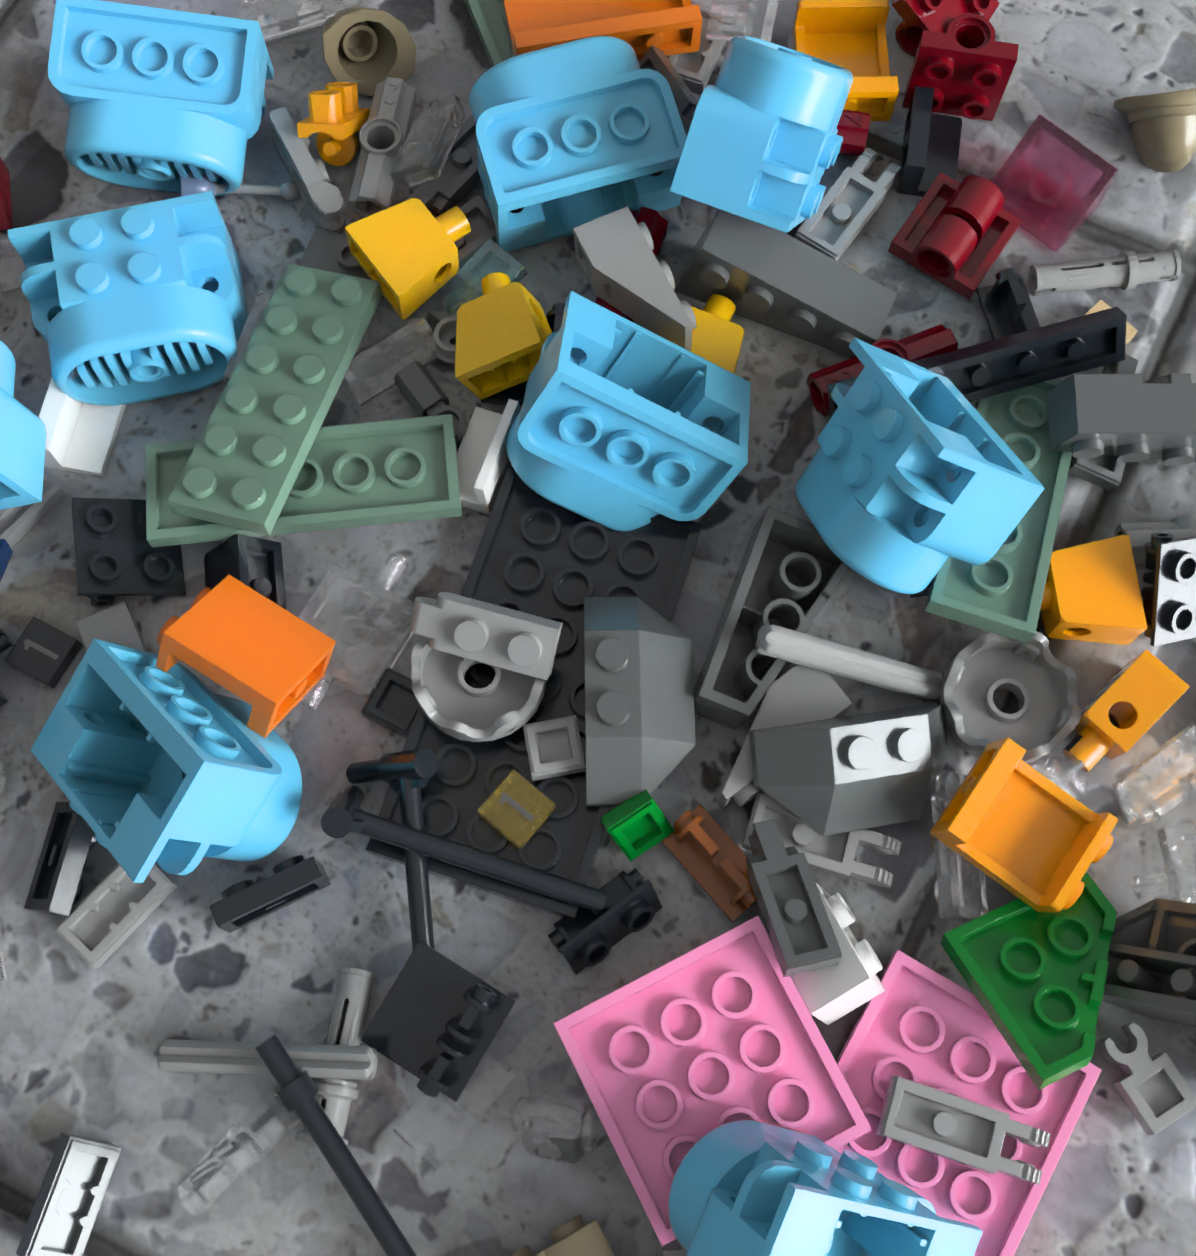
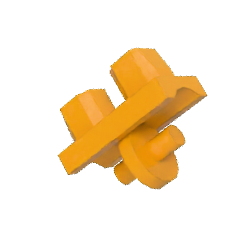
(336, 118)

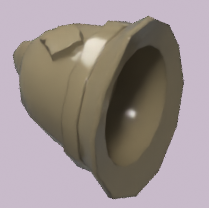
(367, 48)
(1162, 127)

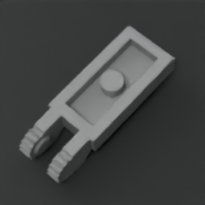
(310, 175)
(847, 207)
(828, 853)
(956, 1129)

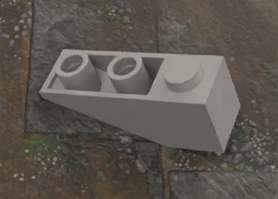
(626, 274)
(793, 698)

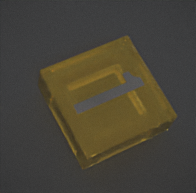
(516, 809)

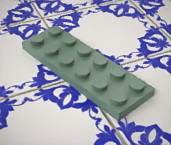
(276, 400)
(348, 480)
(1010, 587)

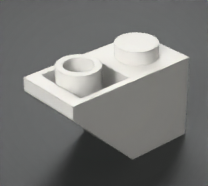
(851, 983)

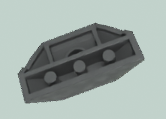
(634, 698)
(853, 767)
(1155, 962)

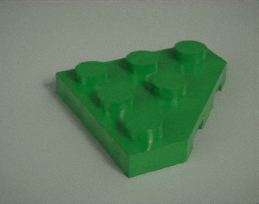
(1040, 977)

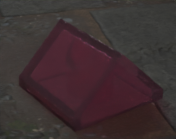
(1053, 182)

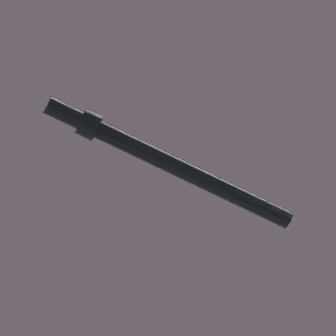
(298, 1094)

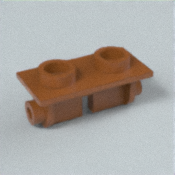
(712, 861)

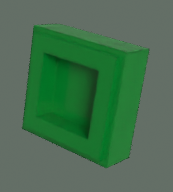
(637, 824)

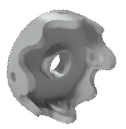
(1030, 671)
(470, 711)

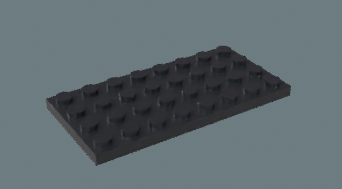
(543, 565)

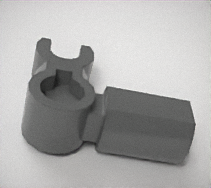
(428, 397)

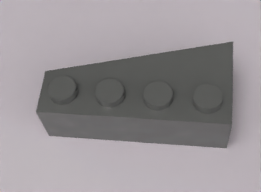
(785, 284)
(1125, 417)
(779, 582)

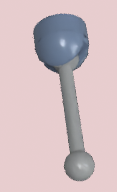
(191, 185)

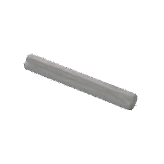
(848, 662)
(243, 1059)

